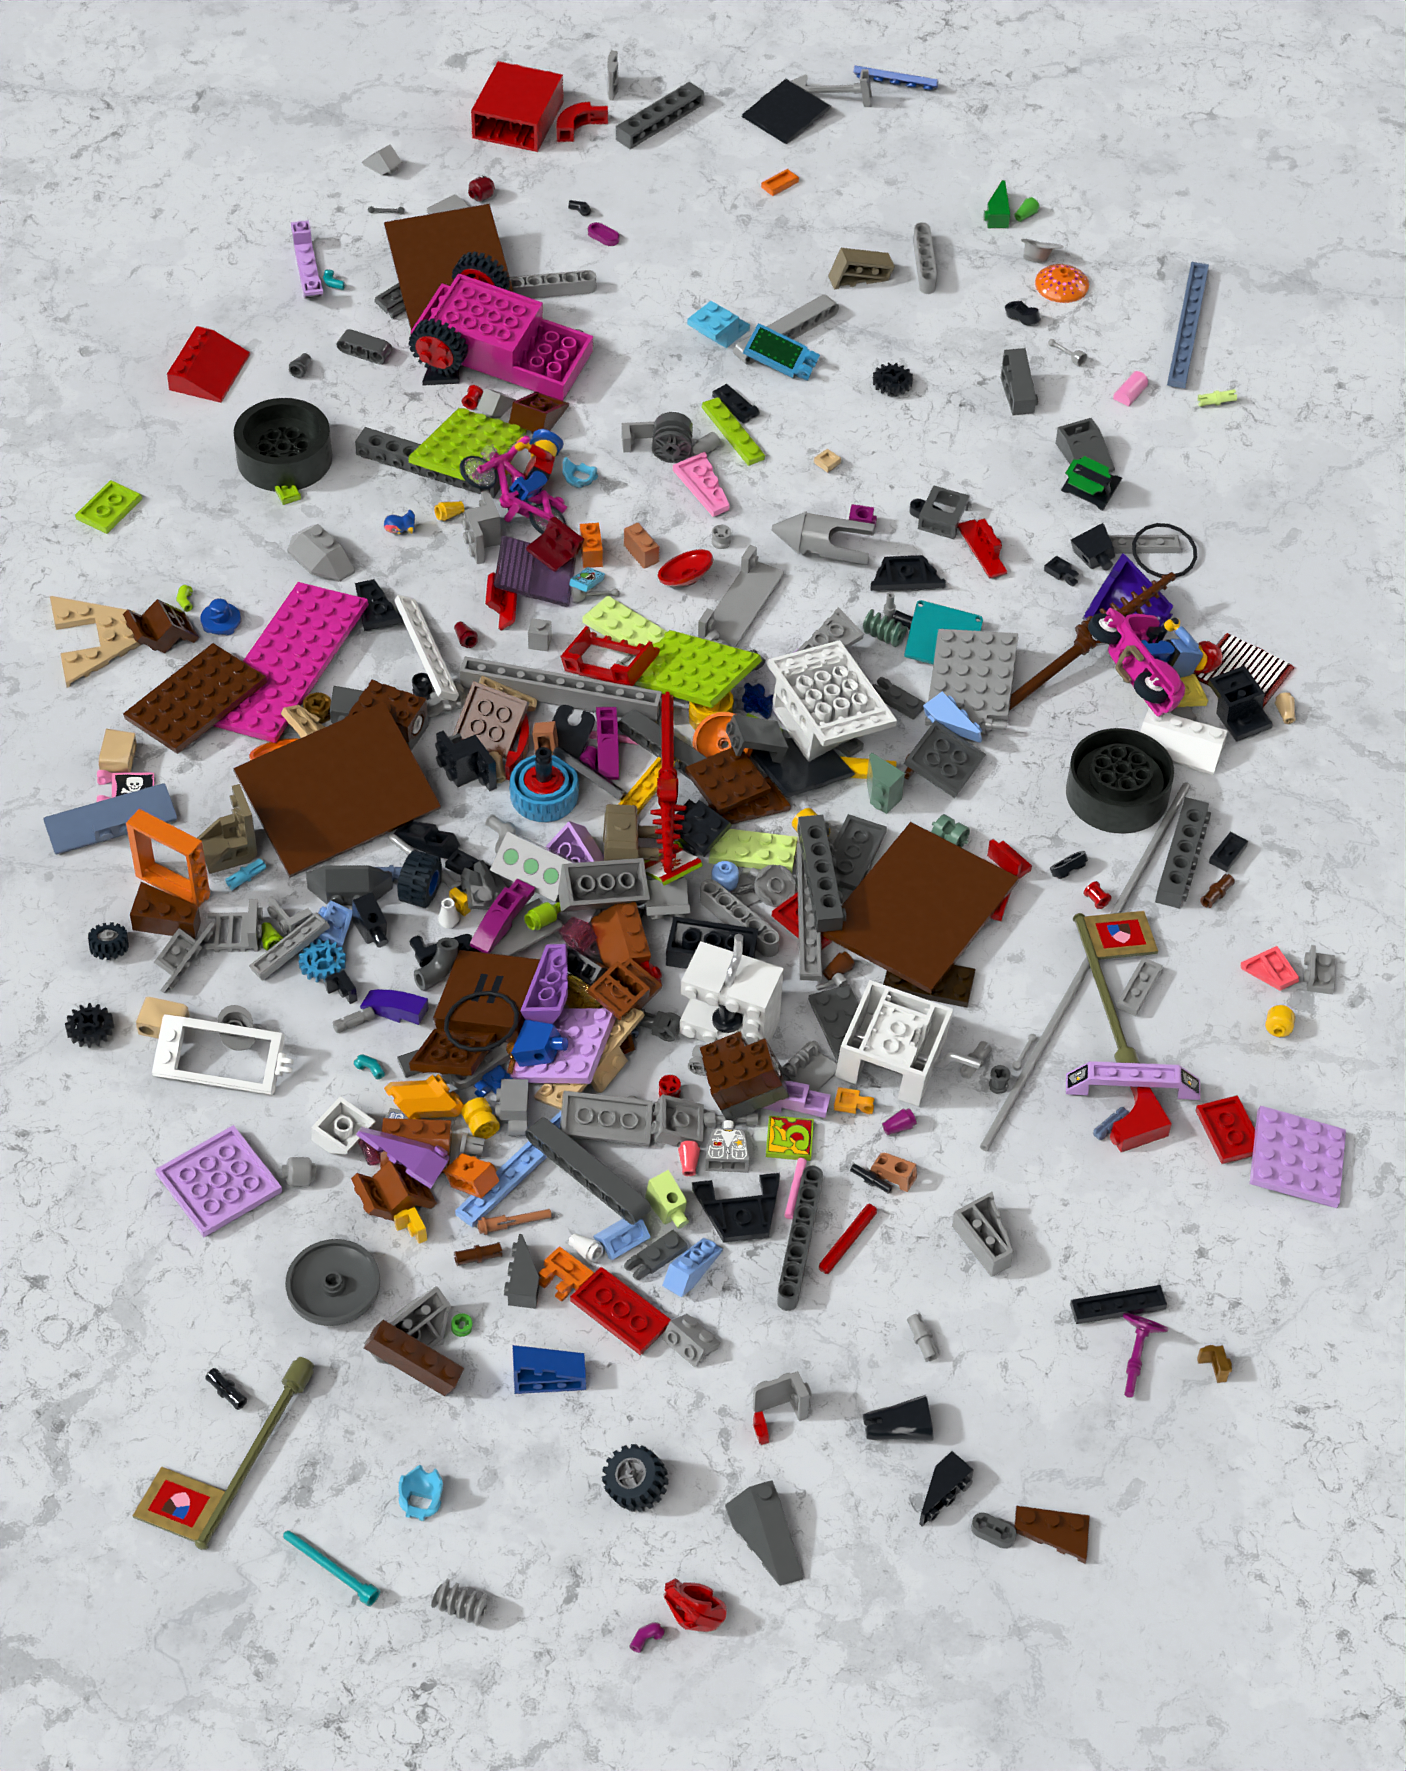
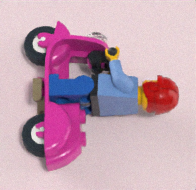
(1150, 662)

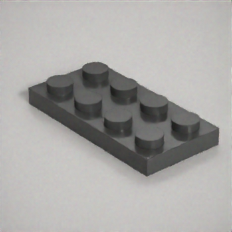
(856, 849)
(834, 1013)

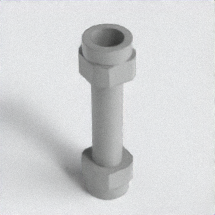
(711, 1119)

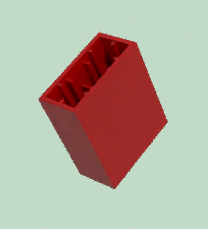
(517, 106)

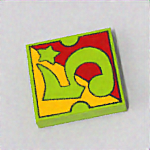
(789, 1138)

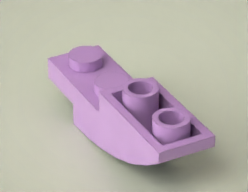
(802, 1100)

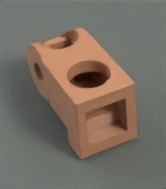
(895, 1170)

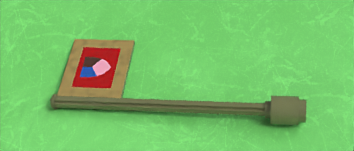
(1114, 937)
(196, 1508)

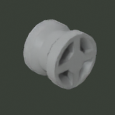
(721, 536)

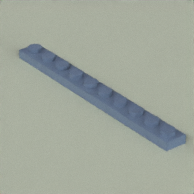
(1187, 325)

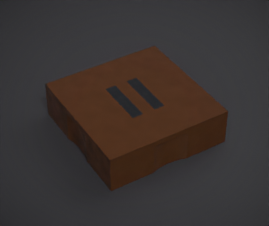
(488, 1013)

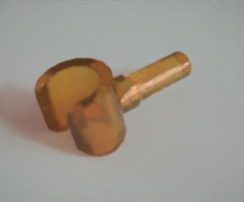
(509, 1048)

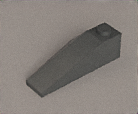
(762, 1524)

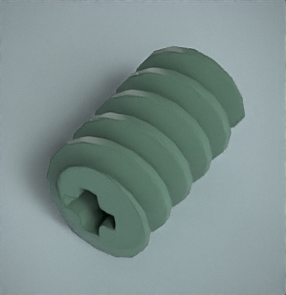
(882, 629)

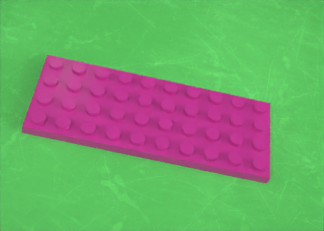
(293, 656)

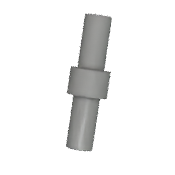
(889, 606)

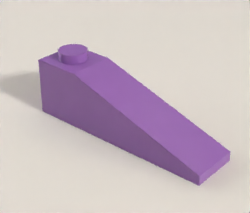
(549, 986)
(421, 1159)

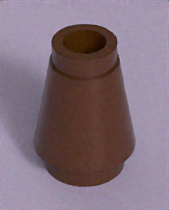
(840, 964)

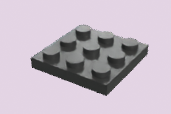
(944, 759)

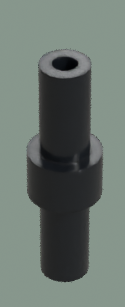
(871, 1178)

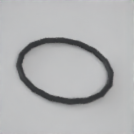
(1172, 527)
(486, 1048)

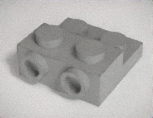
(677, 1120)

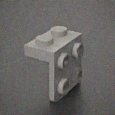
(784, 1389)

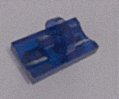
(756, 701)

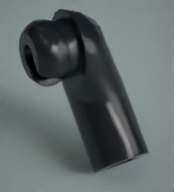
(582, 207)

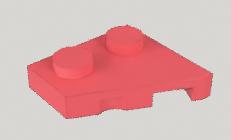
(1271, 968)

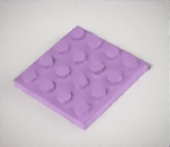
(586, 1035)
(1298, 1156)
(218, 1181)

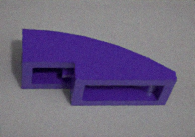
(396, 1005)

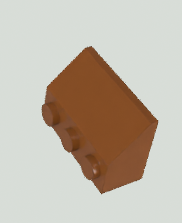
(620, 935)
(426, 1131)

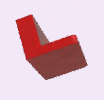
(1008, 858)

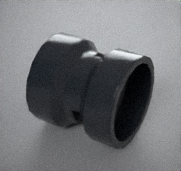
(422, 685)

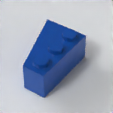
(547, 1370)

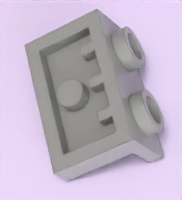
(1320, 971)

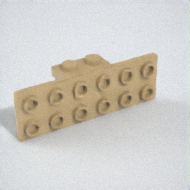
(608, 1066)

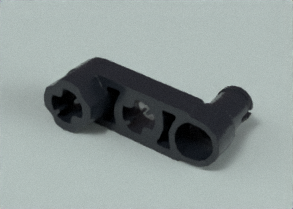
(426, 954)

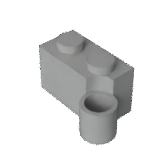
(513, 1104)

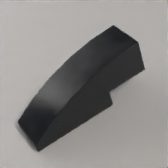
(428, 839)

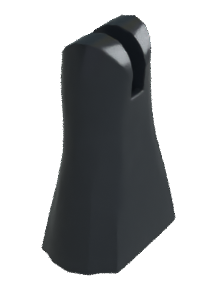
(901, 1421)

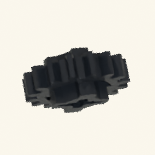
(892, 379)
(89, 1025)

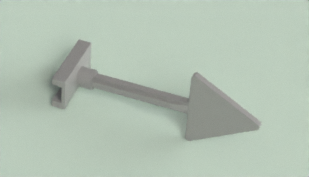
(863, 87)

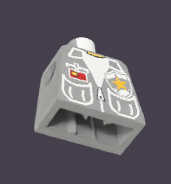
(727, 1150)

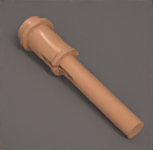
(491, 1224)

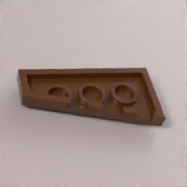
(760, 807)

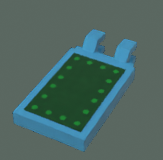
(780, 352)

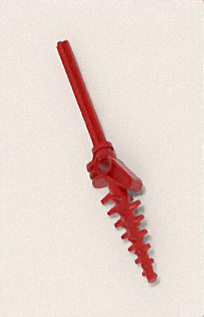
(667, 787)

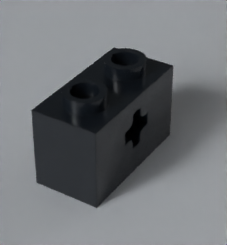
(584, 966)

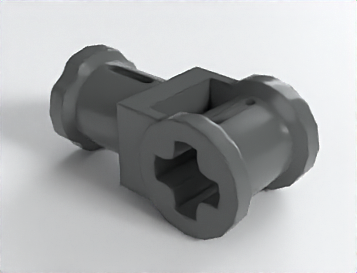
(661, 1024)

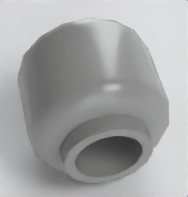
(299, 1171)

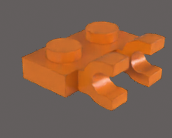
(565, 1267)

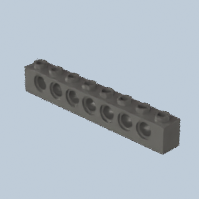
(396, 451)

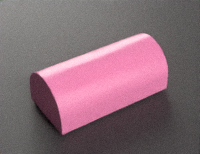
(1131, 388)

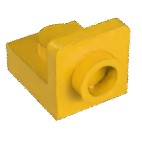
(413, 1222)

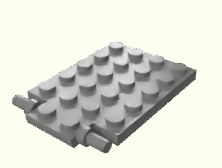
(976, 673)

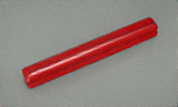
(847, 1238)

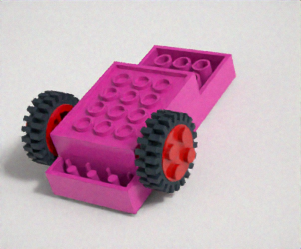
(497, 332)

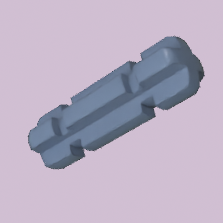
(1101, 1131)

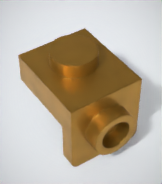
(1220, 1363)

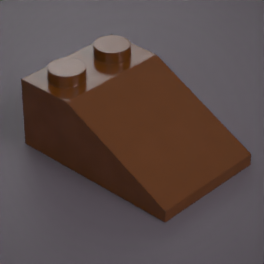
(537, 412)

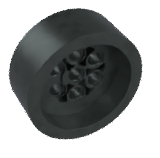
(282, 444)
(1119, 780)

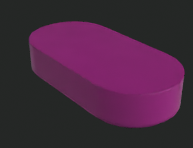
(603, 234)

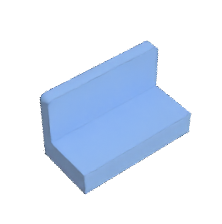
(622, 1237)

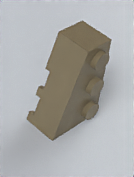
(860, 266)

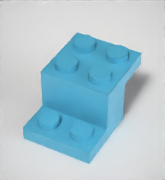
(718, 324)

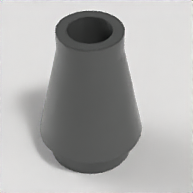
(299, 366)

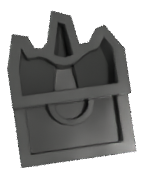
(481, 886)

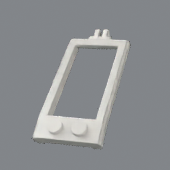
(170, 1048)

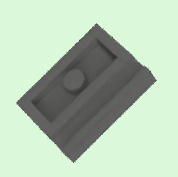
(391, 301)

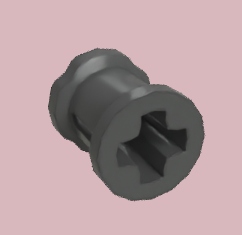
(999, 1078)

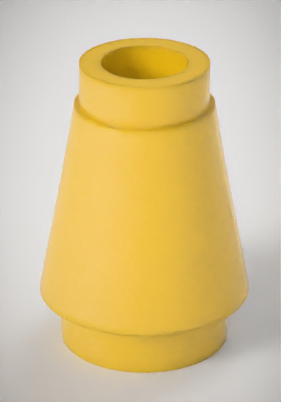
(447, 510)

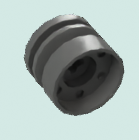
(672, 437)

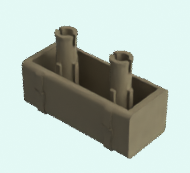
(622, 834)

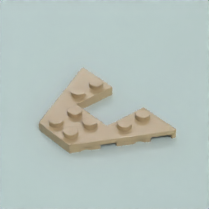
(112, 631)

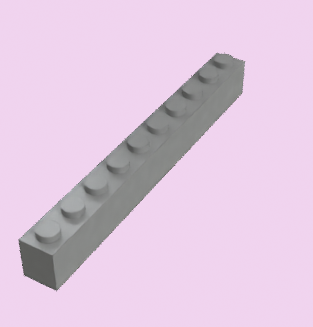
(564, 688)

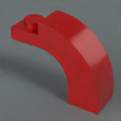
(577, 116)

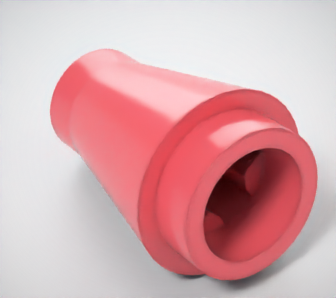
(689, 1157)

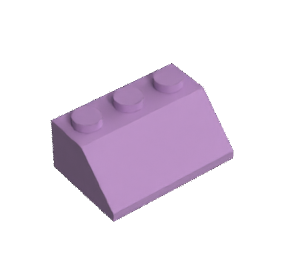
(576, 844)

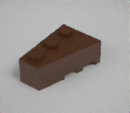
(163, 913)

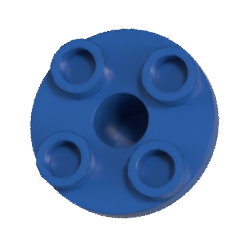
(220, 617)

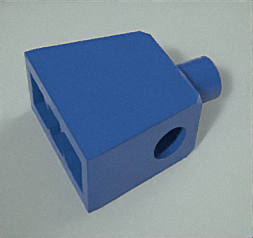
(538, 1044)

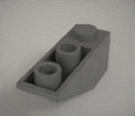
(524, 1279)

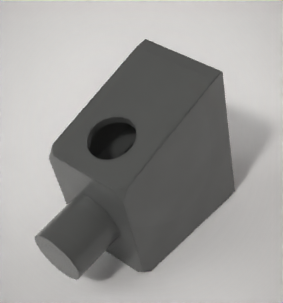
(342, 702)

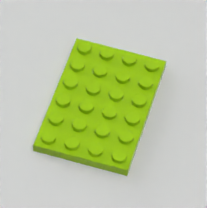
(464, 436)
(696, 668)

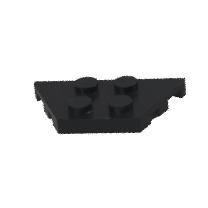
(905, 574)

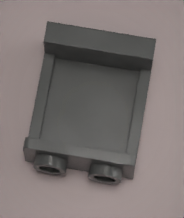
(758, 735)

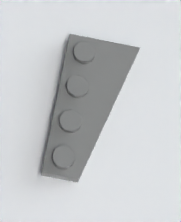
(834, 629)

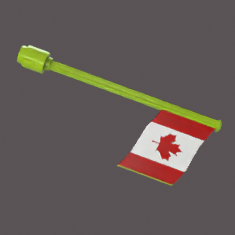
(683, 864)

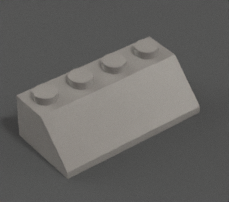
(602, 884)

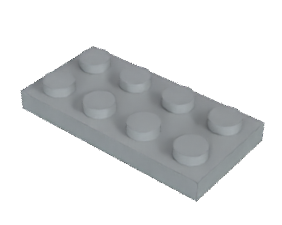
(606, 1118)

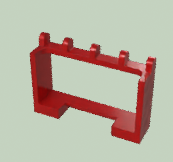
(617, 673)

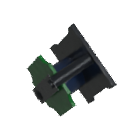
(1090, 481)

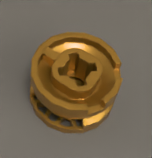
(319, 705)

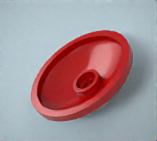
(686, 568)

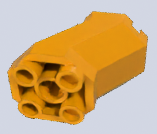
(425, 1098)

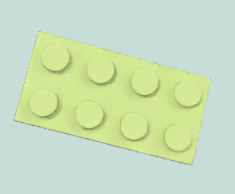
(620, 623)
(754, 849)

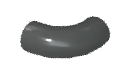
(439, 966)

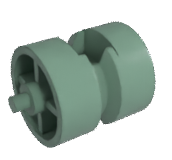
(948, 830)

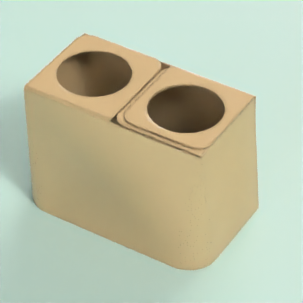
(117, 751)
(152, 1014)

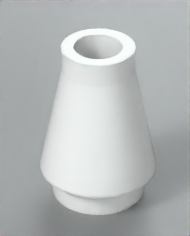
(448, 914)
(588, 1248)

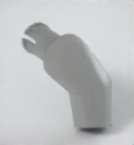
(500, 827)

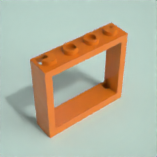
(141, 829)

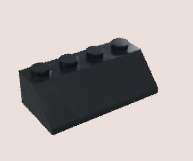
(687, 934)

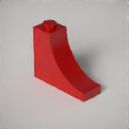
(1143, 1124)

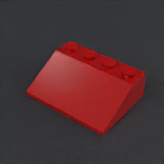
(206, 365)

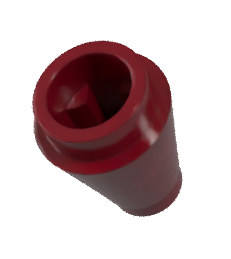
(466, 636)

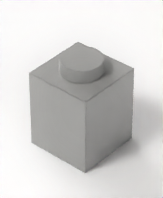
(539, 634)

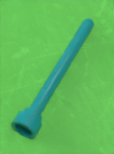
(367, 1593)

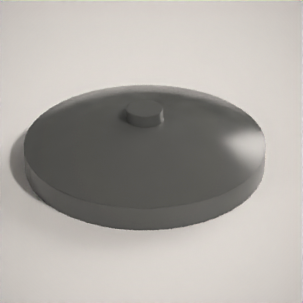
(332, 1282)

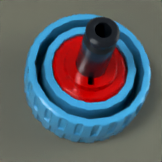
(544, 787)

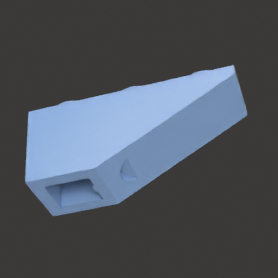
(945, 711)
(691, 1266)

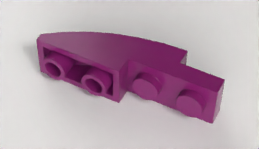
(607, 742)
(500, 916)

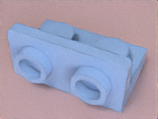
(338, 919)

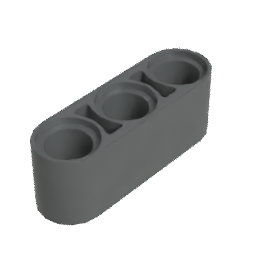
(364, 346)

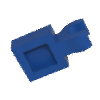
(491, 1081)

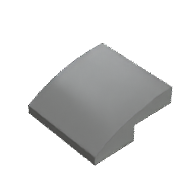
(612, 74)

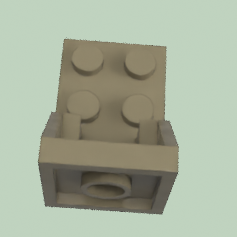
(230, 838)

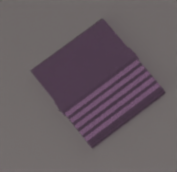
(527, 576)

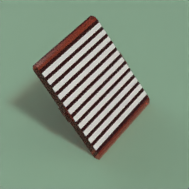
(1264, 667)

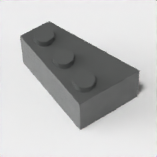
(1018, 382)

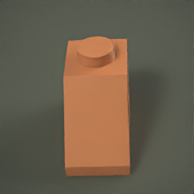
(545, 735)

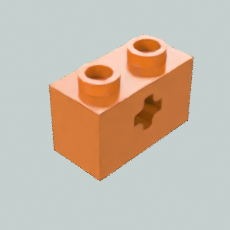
(592, 546)
(471, 1175)

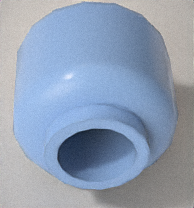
(726, 874)

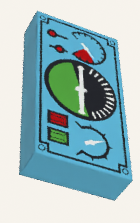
(587, 579)

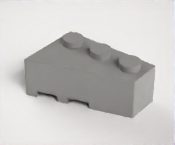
(984, 1234)

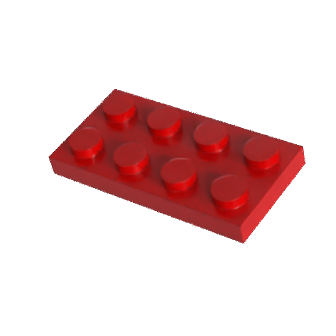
(620, 1310)

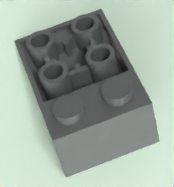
(1082, 440)

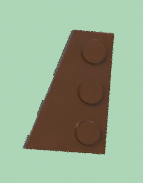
(1055, 1528)

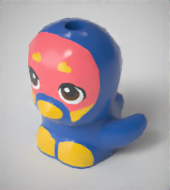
(399, 524)

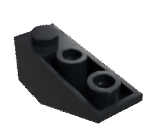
(948, 1480)

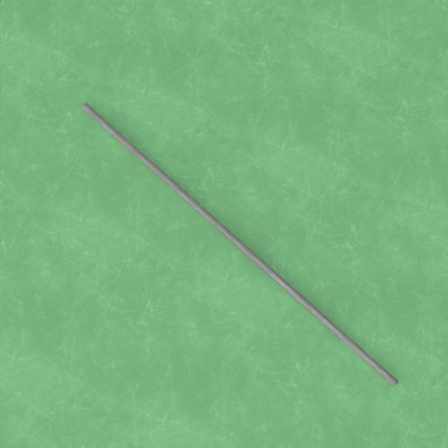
(995, 1127)

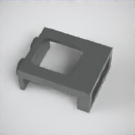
(940, 521)

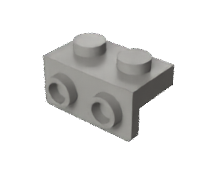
(690, 1339)

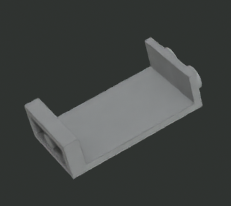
(521, 937)

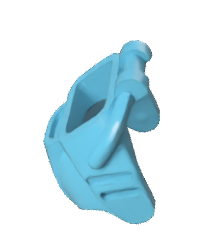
(569, 469)
(422, 1485)

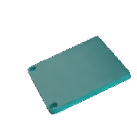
(925, 626)

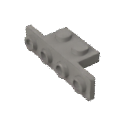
(177, 953)

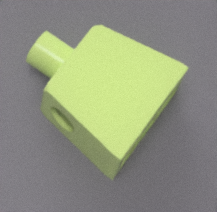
(667, 1199)

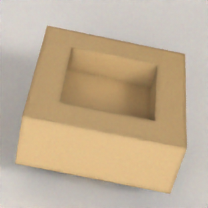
(827, 460)

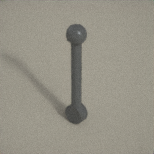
(400, 210)

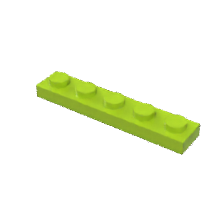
(733, 431)

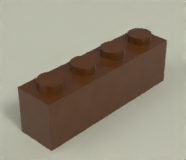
(413, 1358)

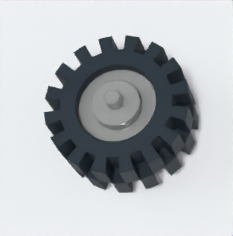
(108, 941)

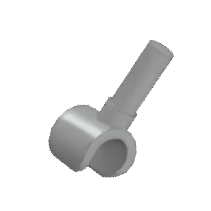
(838, 980)

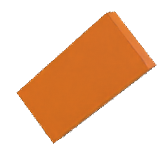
(780, 182)

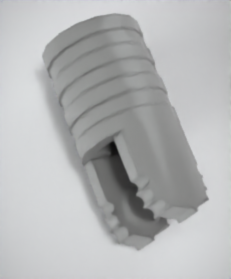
(705, 444)

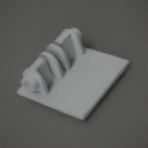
(810, 1067)

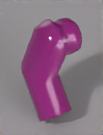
(644, 1633)

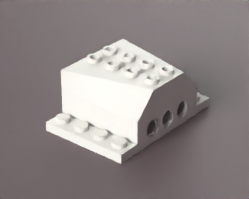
(825, 699)

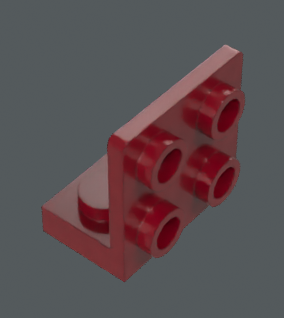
(556, 545)

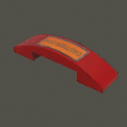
(513, 757)

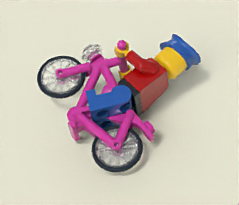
(525, 486)

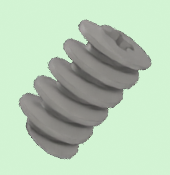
(460, 1602)

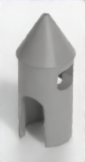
(813, 533)

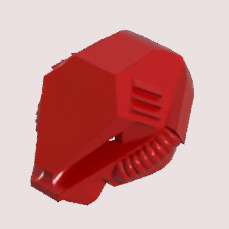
(694, 1605)

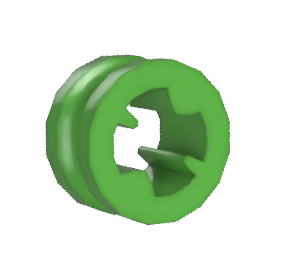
(455, 1325)

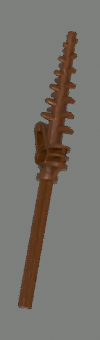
(1084, 639)

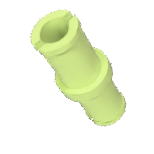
(1217, 397)

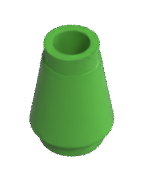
(1028, 208)

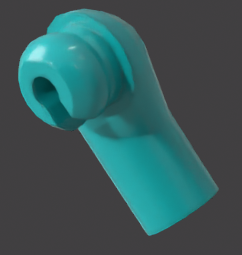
(331, 281)
(371, 1063)

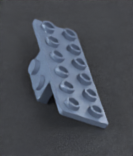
(106, 818)

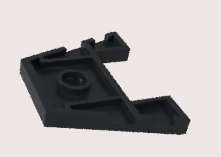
(743, 1216)

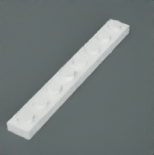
(426, 648)

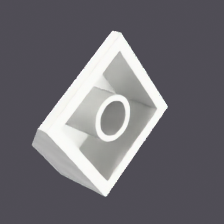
(338, 1127)

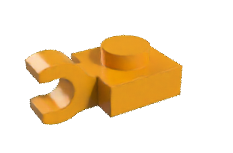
(850, 1100)

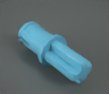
(245, 874)

